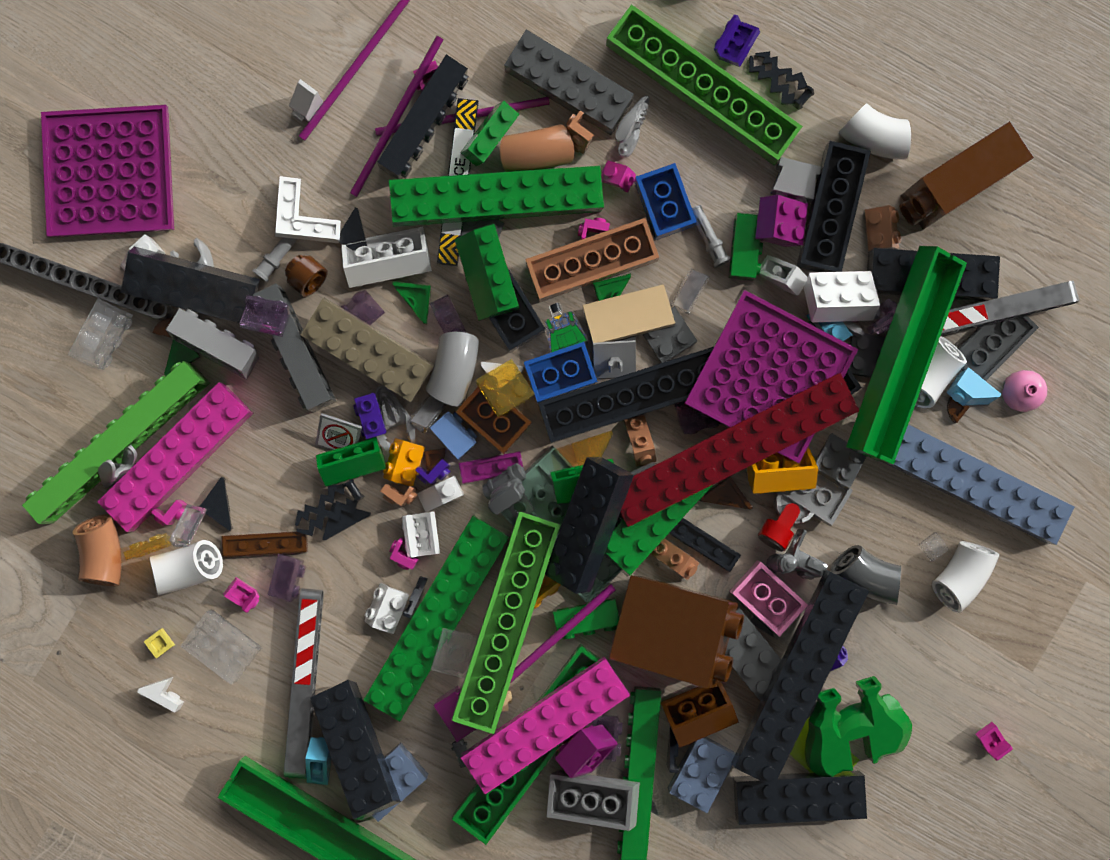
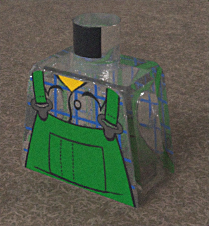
(563, 329)

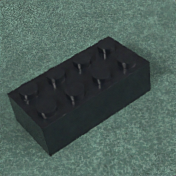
(520, 325)

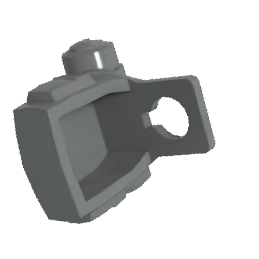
(506, 490)
(796, 560)

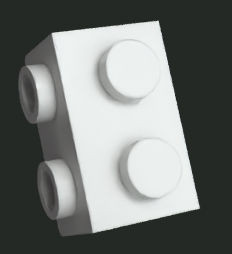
(420, 534)
(386, 608)

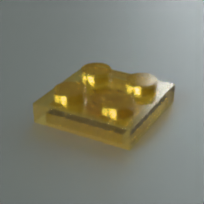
(505, 387)
(144, 548)

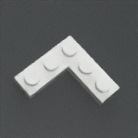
(298, 227)

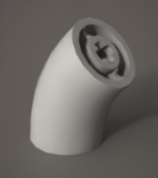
(453, 367)

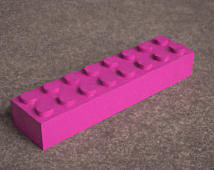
(175, 457)
(544, 725)

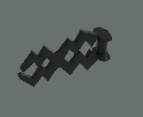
(774, 73)
(321, 512)

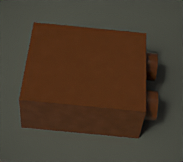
(964, 176)
(676, 632)

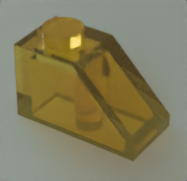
(591, 447)

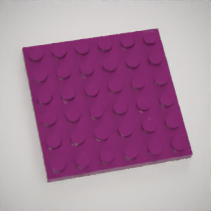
(107, 171)
(763, 361)

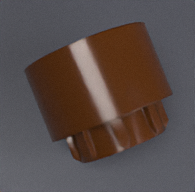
(305, 274)

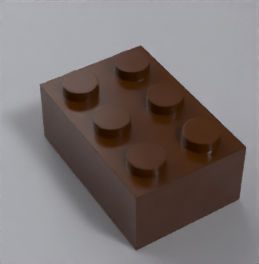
(499, 431)
(699, 713)

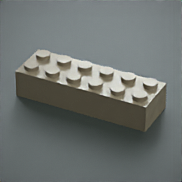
(367, 349)

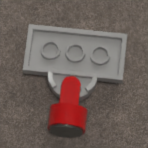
(798, 507)

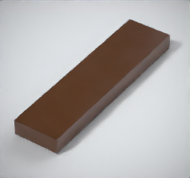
(264, 544)

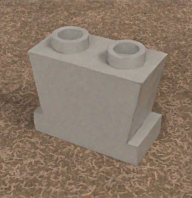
(796, 180)

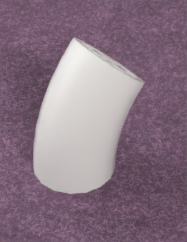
(878, 133)
(943, 367)
(186, 567)
(965, 575)

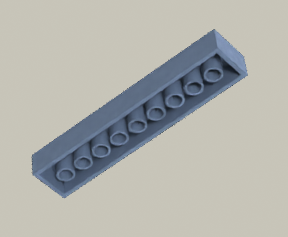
(982, 486)

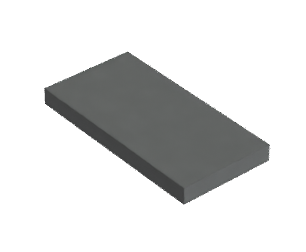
(995, 344)

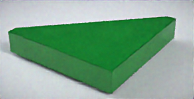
(611, 287)
(417, 298)
(179, 353)

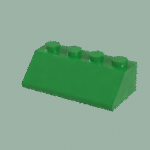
(486, 272)

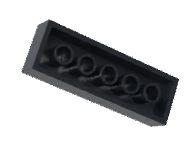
(423, 117)
(833, 208)
(892, 267)
(187, 284)
(588, 524)
(355, 750)
(800, 798)

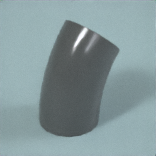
(869, 572)

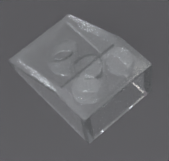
(454, 652)

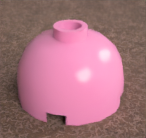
(1024, 391)

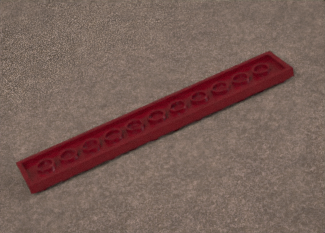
(738, 448)

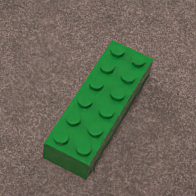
(633, 544)

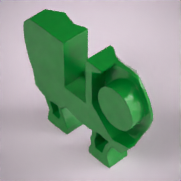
(875, 719)

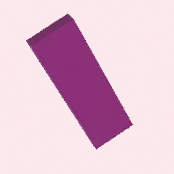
(488, 467)

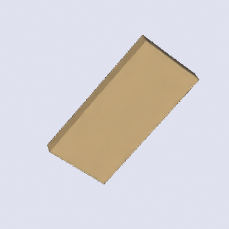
(629, 314)

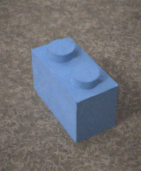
(454, 435)

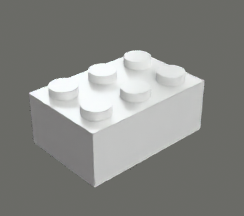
(841, 296)

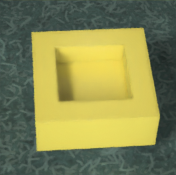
(159, 643)

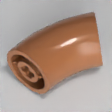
(537, 149)
(98, 551)

